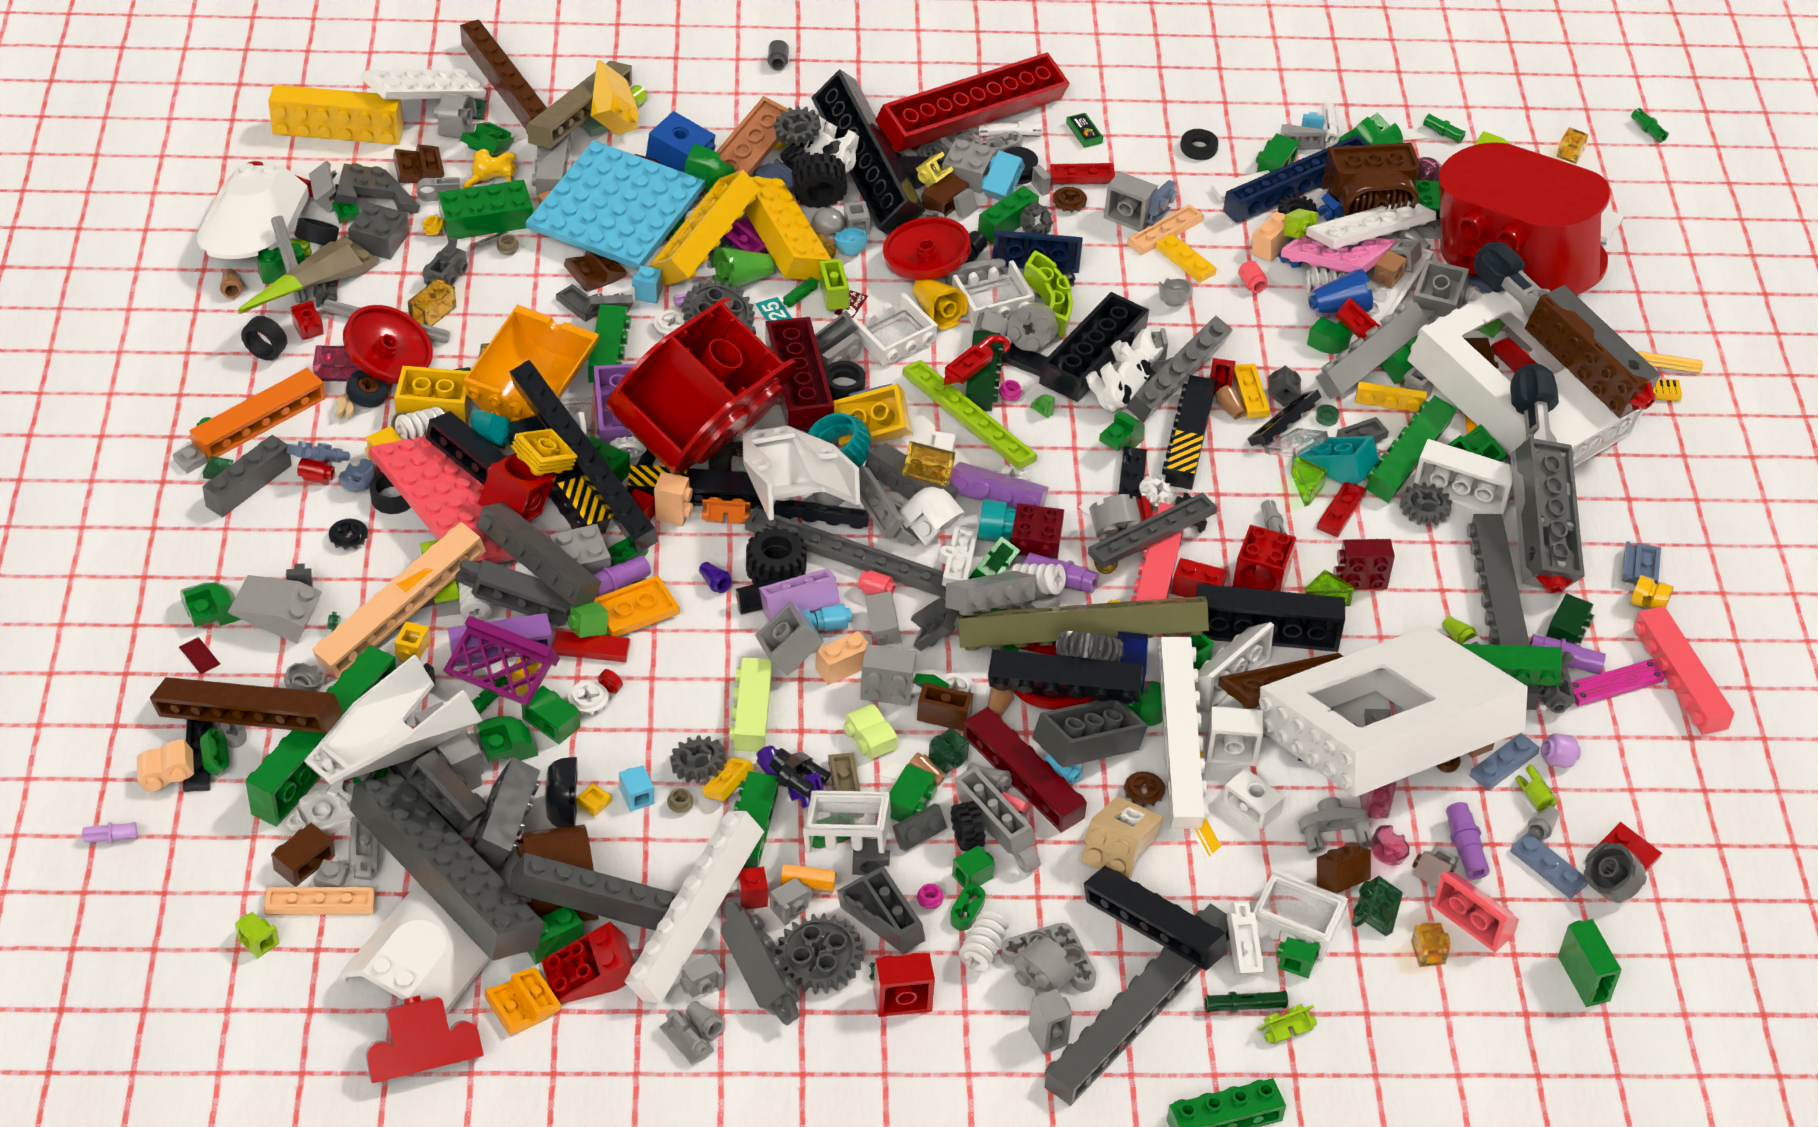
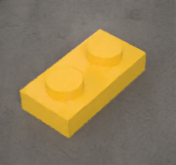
(728, 780)

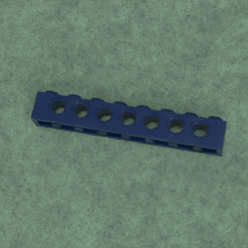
(1270, 188)

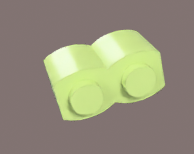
(870, 731)

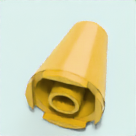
(941, 302)

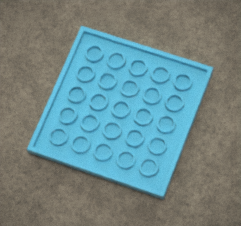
(616, 204)

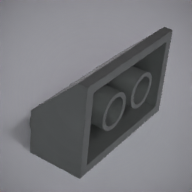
(446, 791)

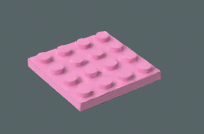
(1347, 259)

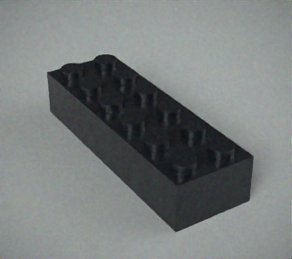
(1090, 345)
(1298, 618)

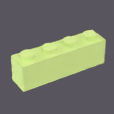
(752, 704)

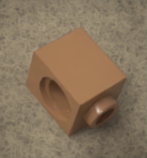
(1389, 269)

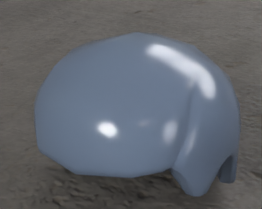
(358, 477)

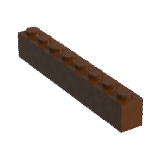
(501, 72)
(246, 705)

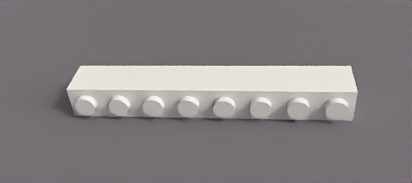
(1181, 733)
(694, 906)

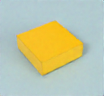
(593, 800)

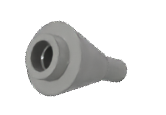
(999, 778)

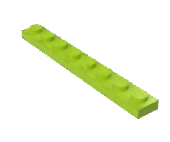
(970, 415)

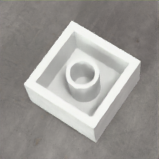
(1234, 736)

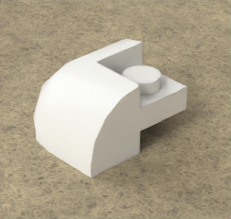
(930, 513)

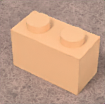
(1269, 237)
(673, 499)
(841, 657)

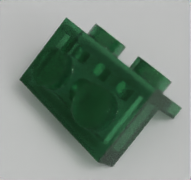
(1377, 905)

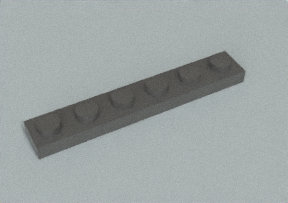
(1152, 530)

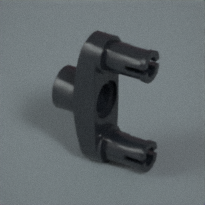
(792, 766)

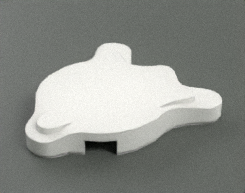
(324, 808)

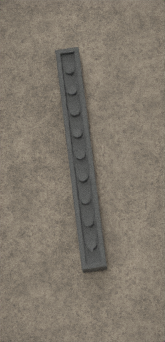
(854, 553)

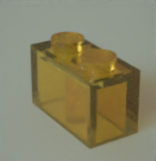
(432, 302)
(928, 463)

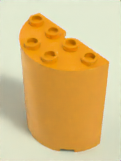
(527, 335)

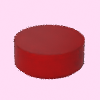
(610, 681)

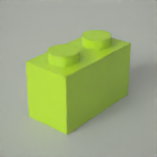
(833, 284)

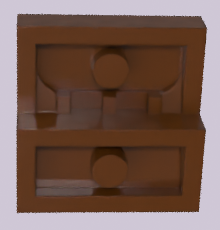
(418, 164)
(594, 270)

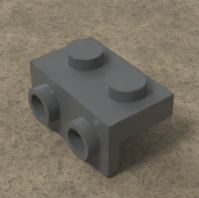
(934, 623)

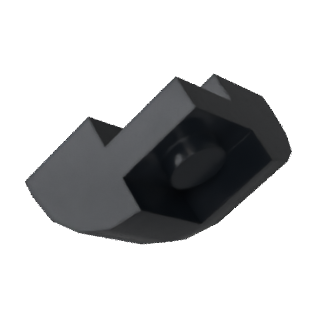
(561, 792)

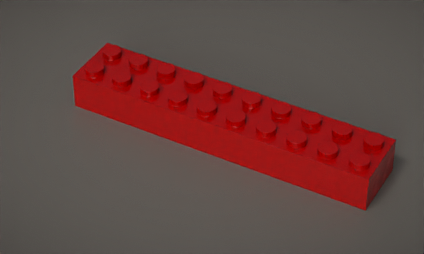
(971, 102)

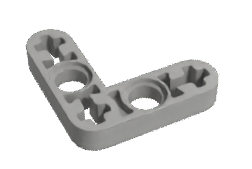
(1003, 141)
(1072, 945)

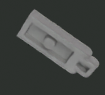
(362, 850)

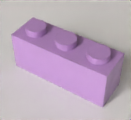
(805, 592)

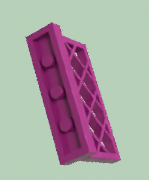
(514, 644)

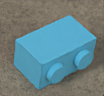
(1003, 175)

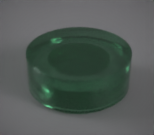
(1327, 415)

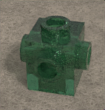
(948, 750)

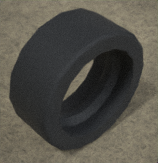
(316, 231)
(271, 331)
(845, 369)
(385, 504)

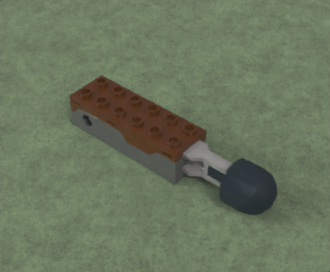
(1572, 333)

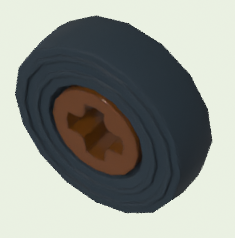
(367, 398)

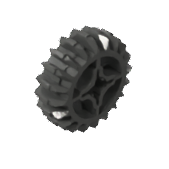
(1089, 646)

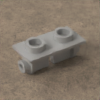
(685, 1037)

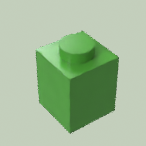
(588, 620)

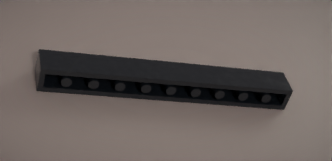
(590, 463)

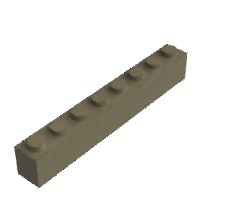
(569, 111)

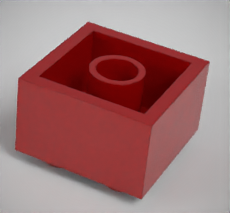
(903, 984)

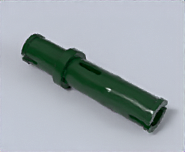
(1233, 1002)

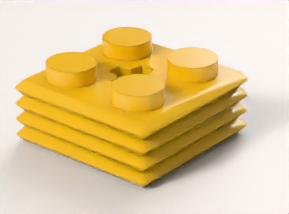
(543, 451)

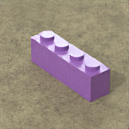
(991, 485)
(532, 627)

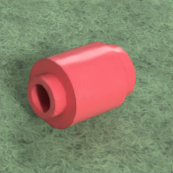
(1253, 276)
(875, 583)

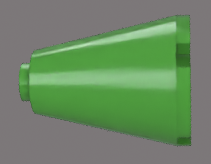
(740, 266)

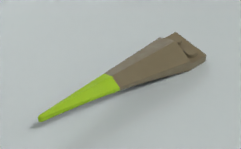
(329, 263)

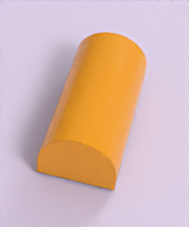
(814, 878)

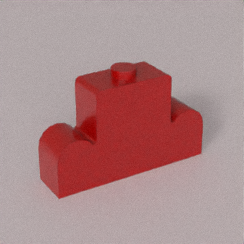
(421, 1040)

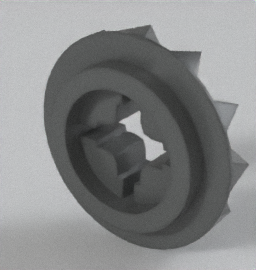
(936, 147)
(1028, 221)

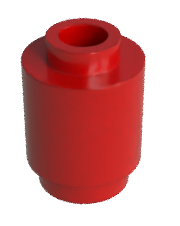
(316, 470)

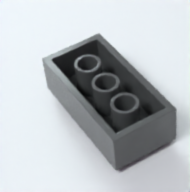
(1089, 732)
(504, 813)

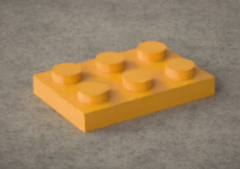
(638, 606)

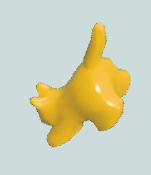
(488, 167)

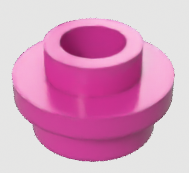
(1010, 390)
(930, 890)

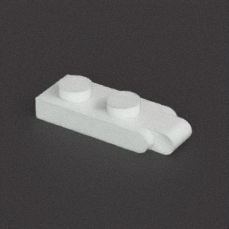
(1244, 939)

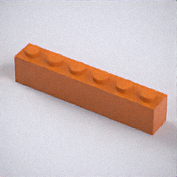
(258, 414)

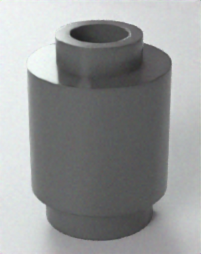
(778, 54)

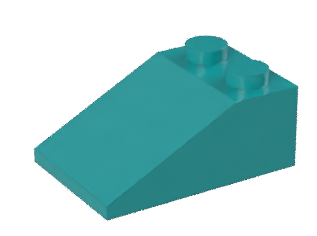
(1344, 457)

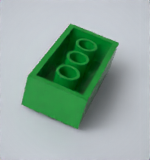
(485, 209)

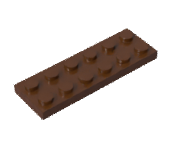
(1246, 685)

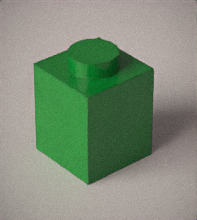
(973, 867)

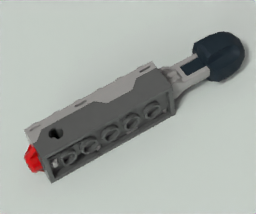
(1544, 488)

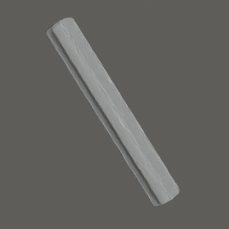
(287, 252)

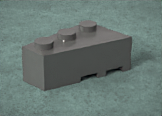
(882, 909)

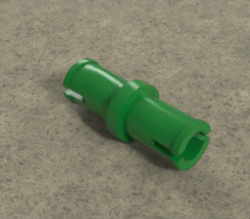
(1649, 125)
(1444, 128)

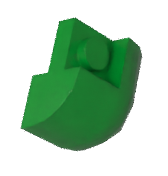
(1374, 127)
(488, 137)
(706, 165)
(1480, 443)
(208, 603)
(504, 738)

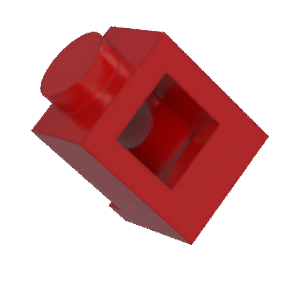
(306, 320)

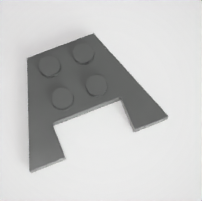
(372, 182)

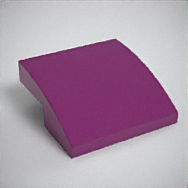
(746, 237)

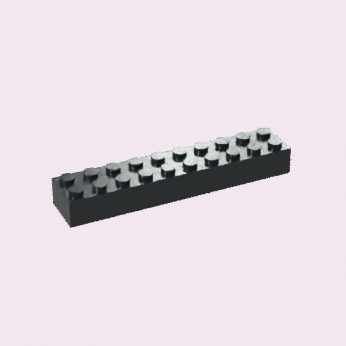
(876, 168)

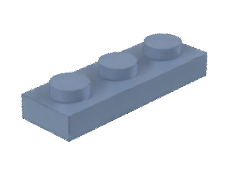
(1504, 761)
(1549, 865)

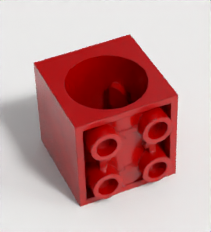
(516, 486)
(1264, 559)

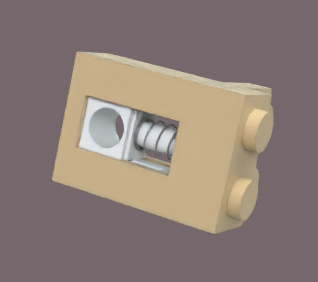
(1120, 835)

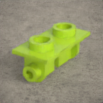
(1297, 1018)

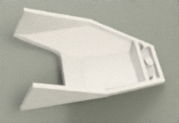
(375, 730)

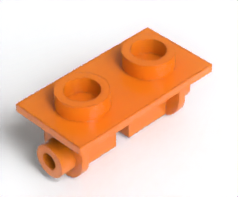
(715, 509)

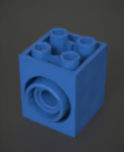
(674, 138)

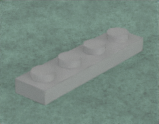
(878, 504)

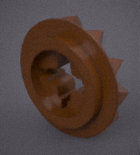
(1071, 194)
(1154, 786)

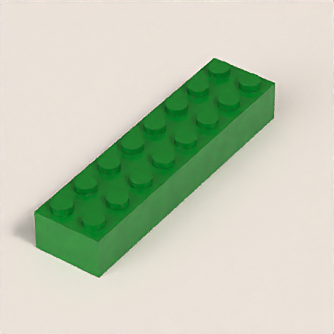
(283, 774)

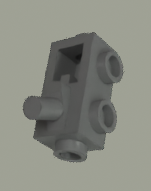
(446, 264)
(1559, 697)

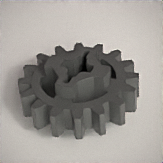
(797, 126)
(1425, 504)
(698, 759)

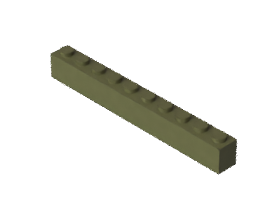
(1045, 623)

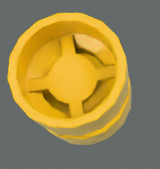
(1651, 594)

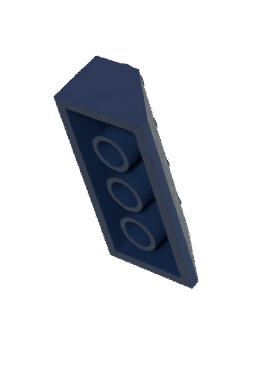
(1019, 246)

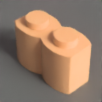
(165, 765)

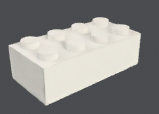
(1466, 476)

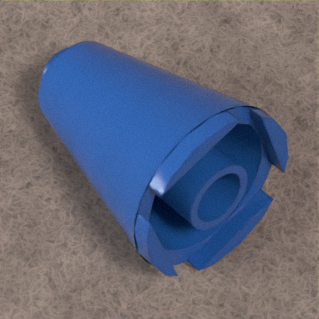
(1333, 294)

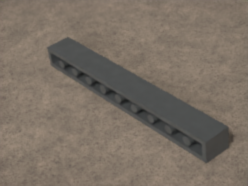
(1499, 587)
(1124, 1019)

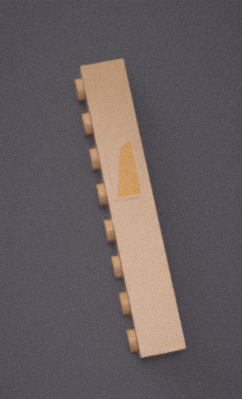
(398, 599)

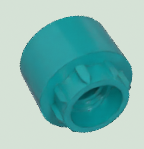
(996, 521)

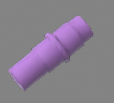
(622, 574)
(1077, 577)
(1583, 658)
(1466, 837)

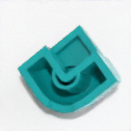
(491, 427)

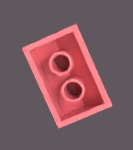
(1474, 911)

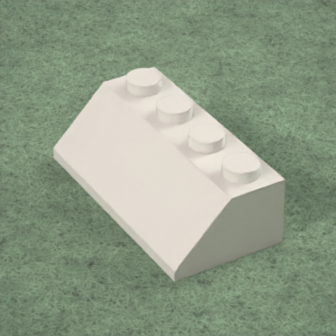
(1244, 653)

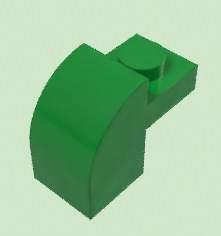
(1329, 337)
(1123, 432)
(1150, 705)

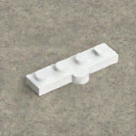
(958, 555)

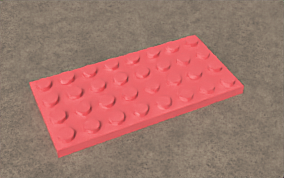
(435, 489)

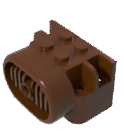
(1371, 176)

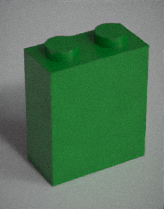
(1589, 962)

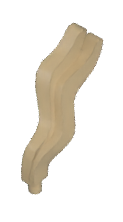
(344, 405)

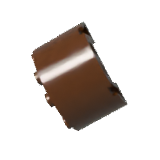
(563, 845)

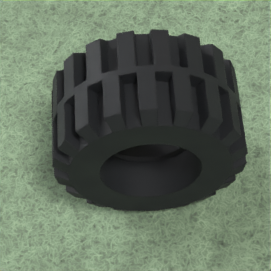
(819, 180)
(775, 555)

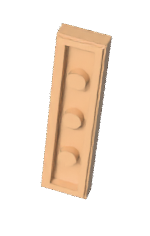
(1175, 223)
(319, 900)

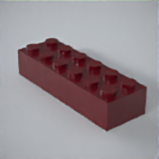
(807, 390)

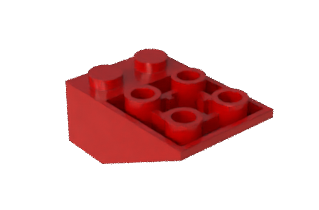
(589, 965)

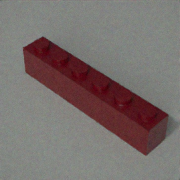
(1028, 771)

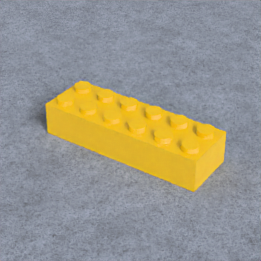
(335, 115)
(705, 227)
(785, 230)

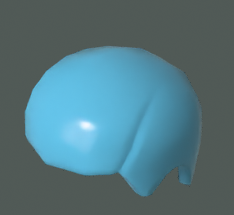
(850, 241)

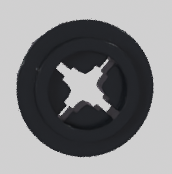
(342, 527)

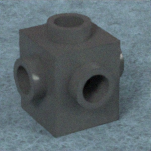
(1284, 385)

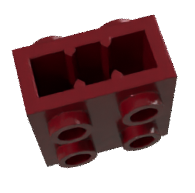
(1037, 530)
(1365, 563)

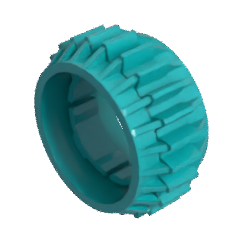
(839, 425)

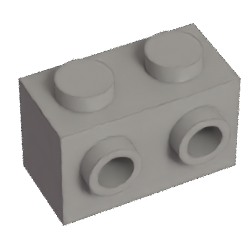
(1050, 1020)

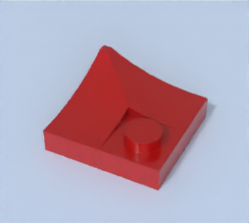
(1641, 848)

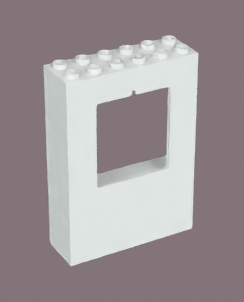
(1485, 392)
(1449, 700)

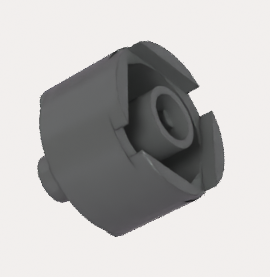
(1614, 871)

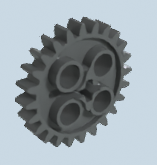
(707, 295)
(841, 959)

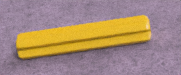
(1673, 362)

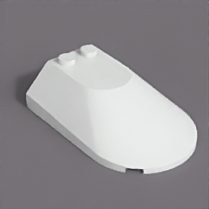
(243, 211)
(419, 953)

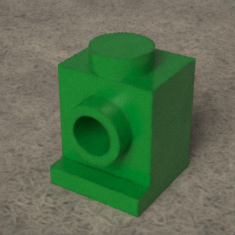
(1297, 956)

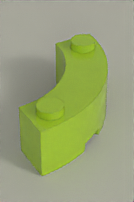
(1052, 287)

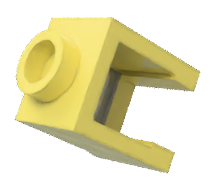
(930, 172)

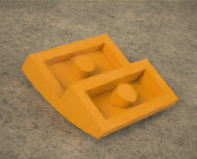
(522, 1001)

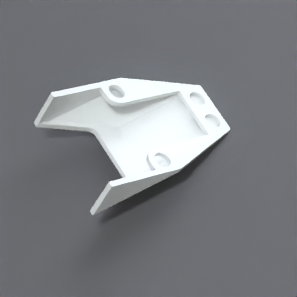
(793, 464)

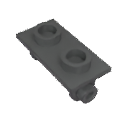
(325, 291)

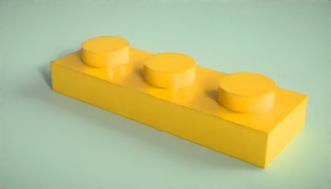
(1186, 258)
(1251, 391)
(1390, 396)

